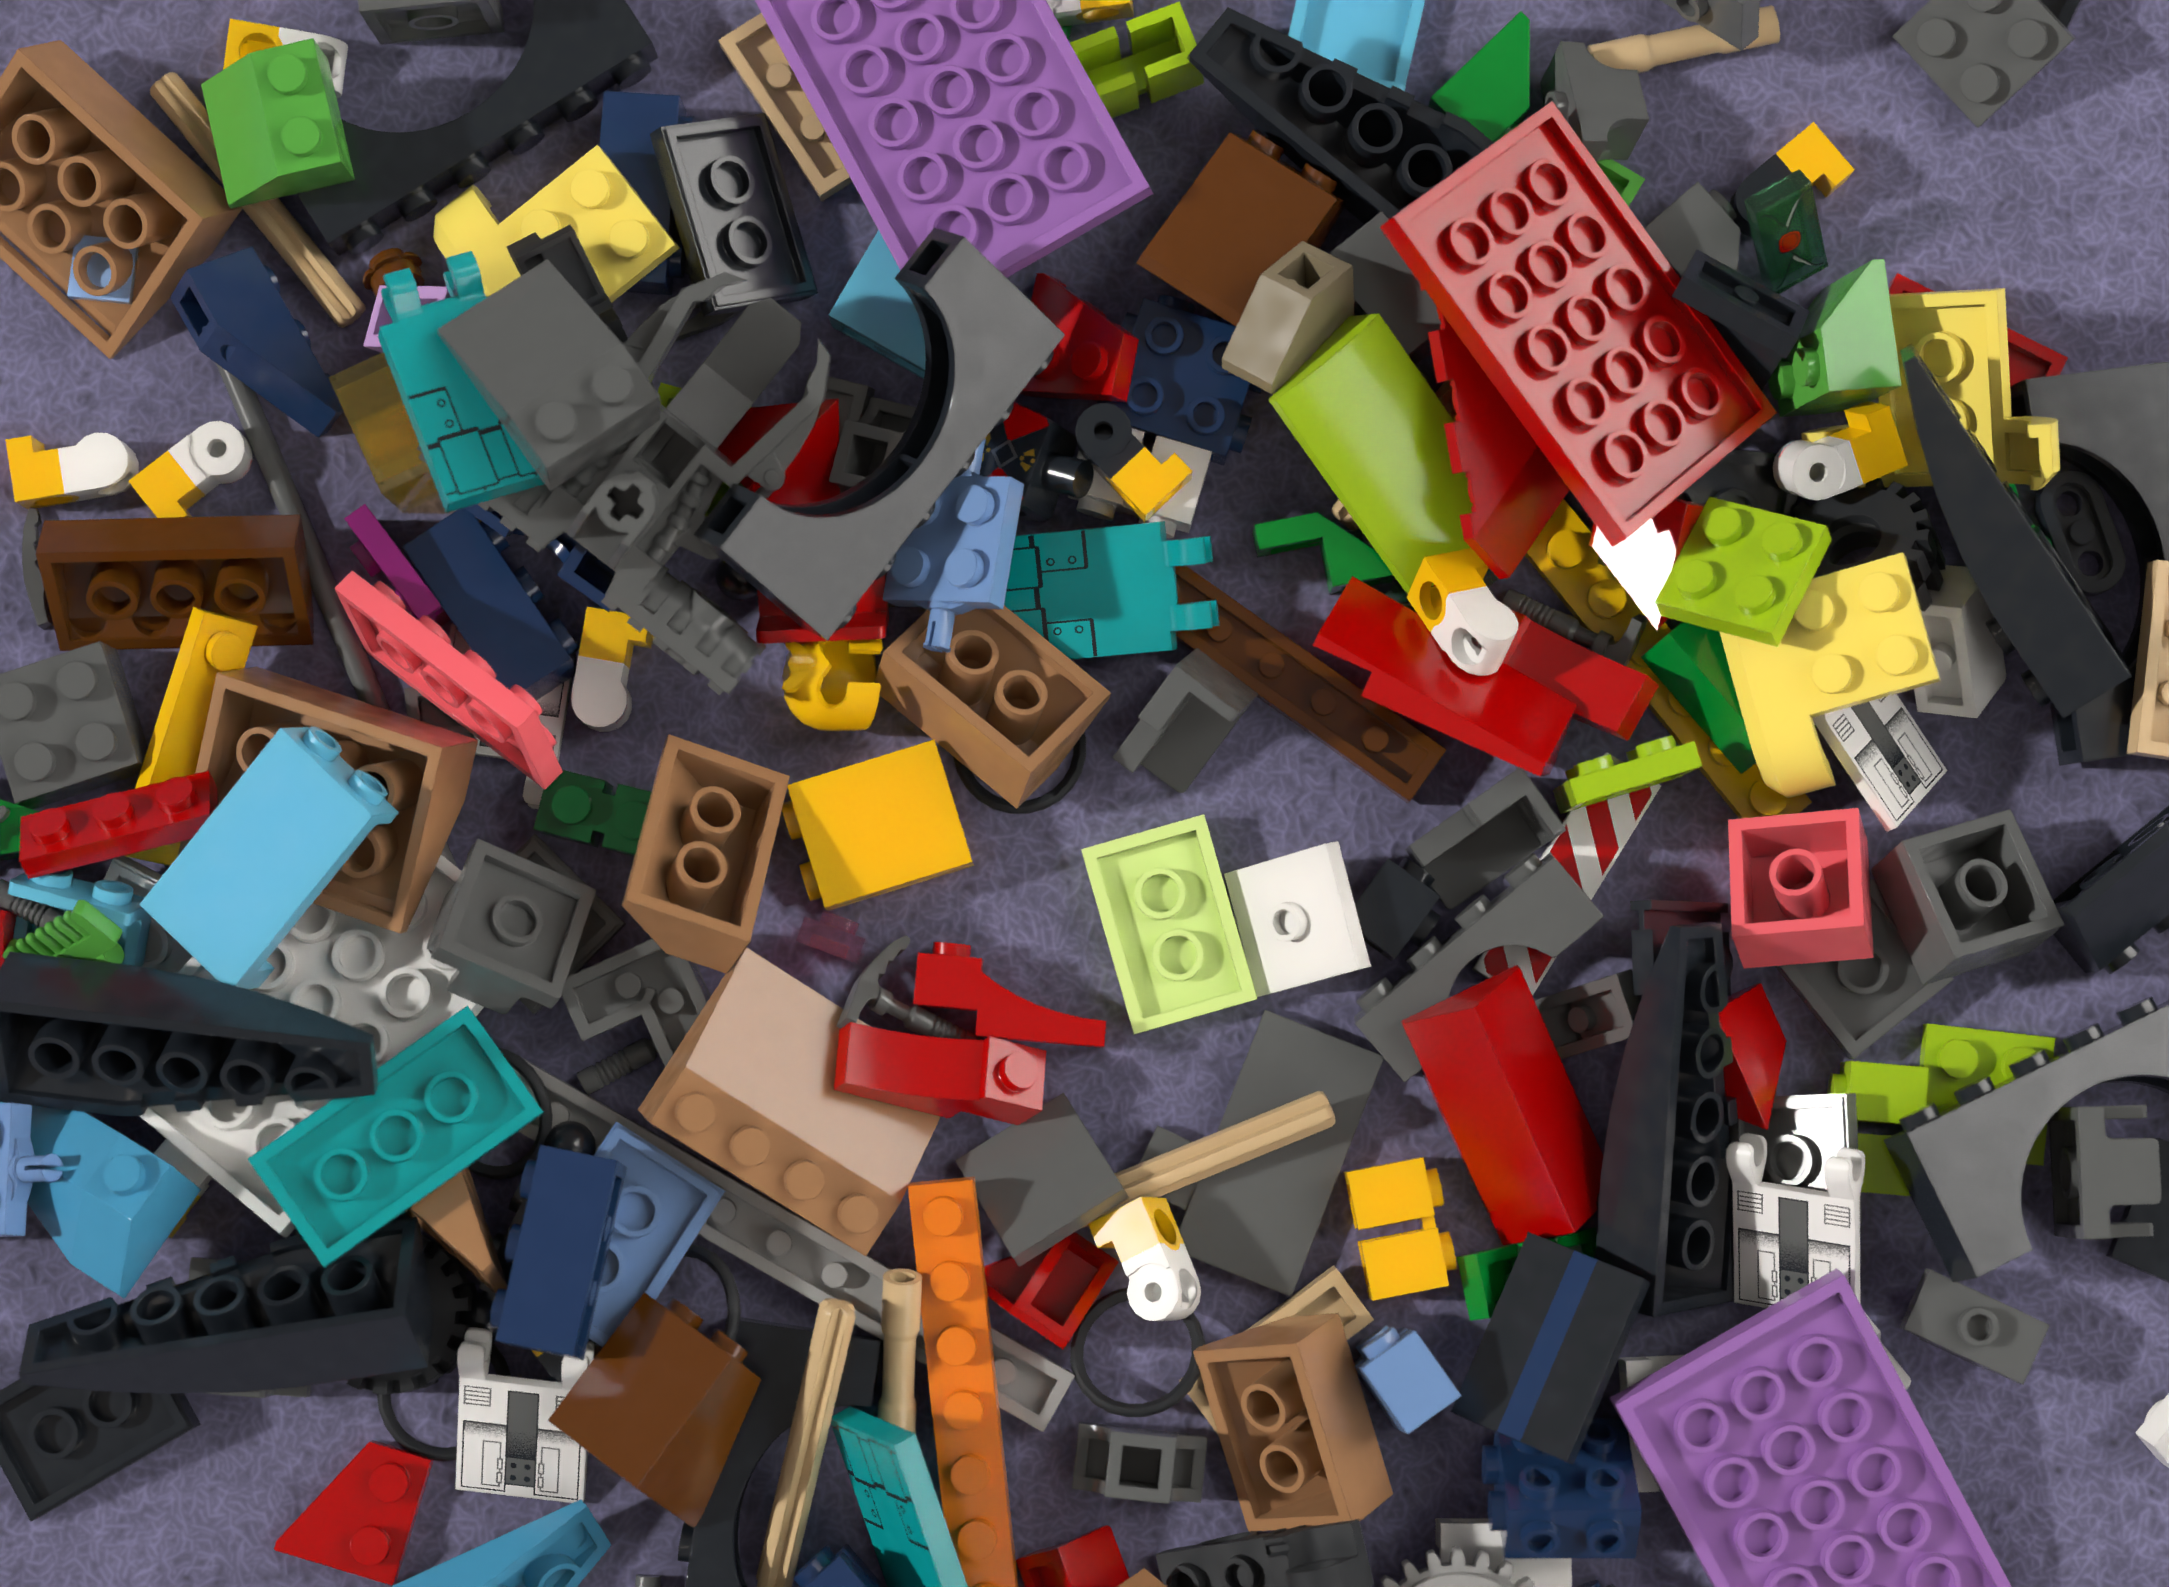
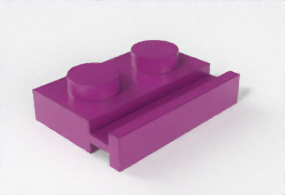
(379, 553)

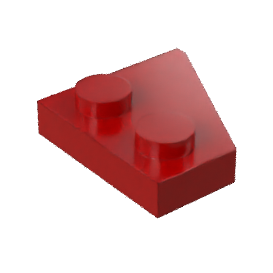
(1093, 356)
(363, 1514)

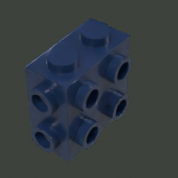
(1180, 379)
(1565, 1508)

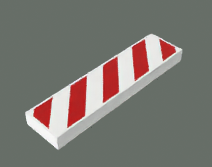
(1587, 853)

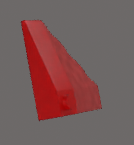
(1507, 472)

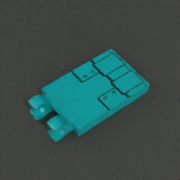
(455, 427)
(1107, 588)
(897, 1502)

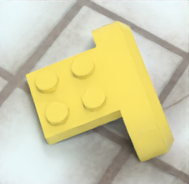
(591, 196)
(1967, 351)
(1845, 646)

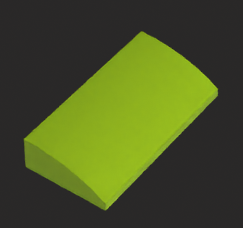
(1379, 443)

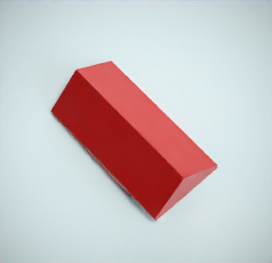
(1415, 677)
(1509, 1107)

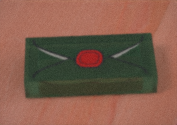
(1786, 232)

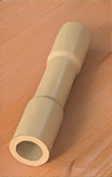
(1647, 51)
(900, 1328)

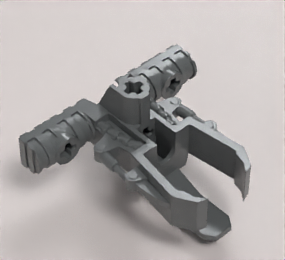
(659, 485)

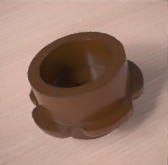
(388, 262)

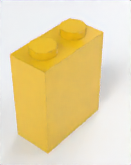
(877, 826)

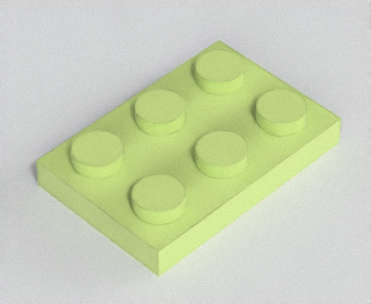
(1169, 924)

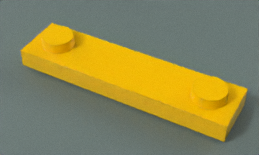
(209, 646)

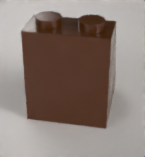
(1239, 222)
(662, 1405)

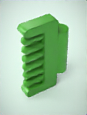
(76, 935)

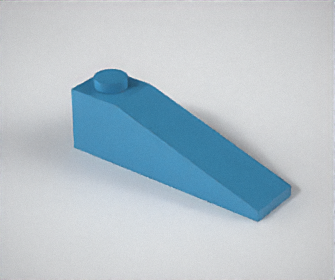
(111, 1200)
(543, 1553)

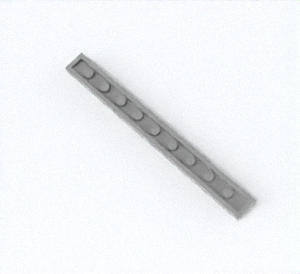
(810, 1257)

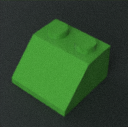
(277, 124)
(1843, 349)

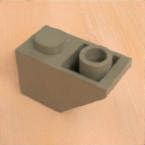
(1290, 316)

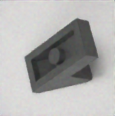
(1590, 1014)

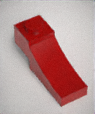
(1605, 691)
(957, 982)
(941, 1074)

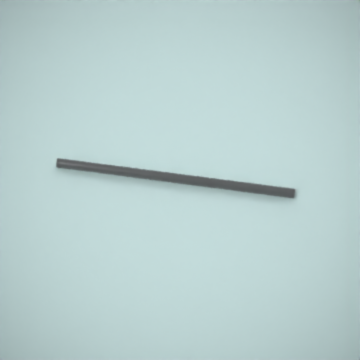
(321, 577)

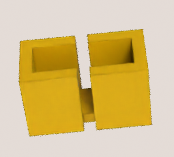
(1407, 1259)

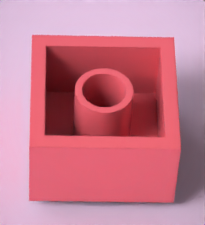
(1800, 888)

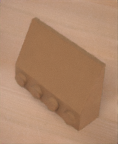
(95, 166)
(415, 761)
(762, 1103)

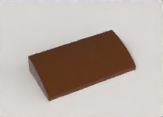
(142, 577)

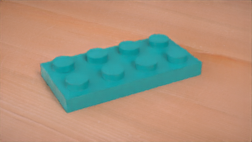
(382, 1153)

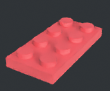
(452, 681)

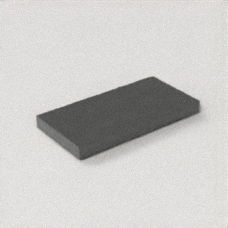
(1268, 1209)

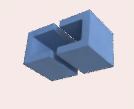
(1403, 1377)

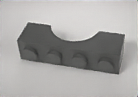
(1536, 911)

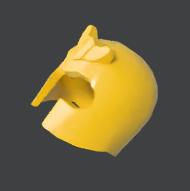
(832, 683)

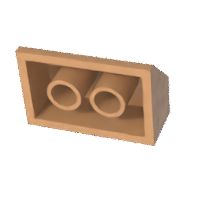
(994, 701)
(704, 852)
(1294, 1423)

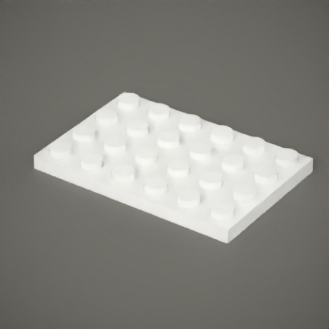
(345, 972)

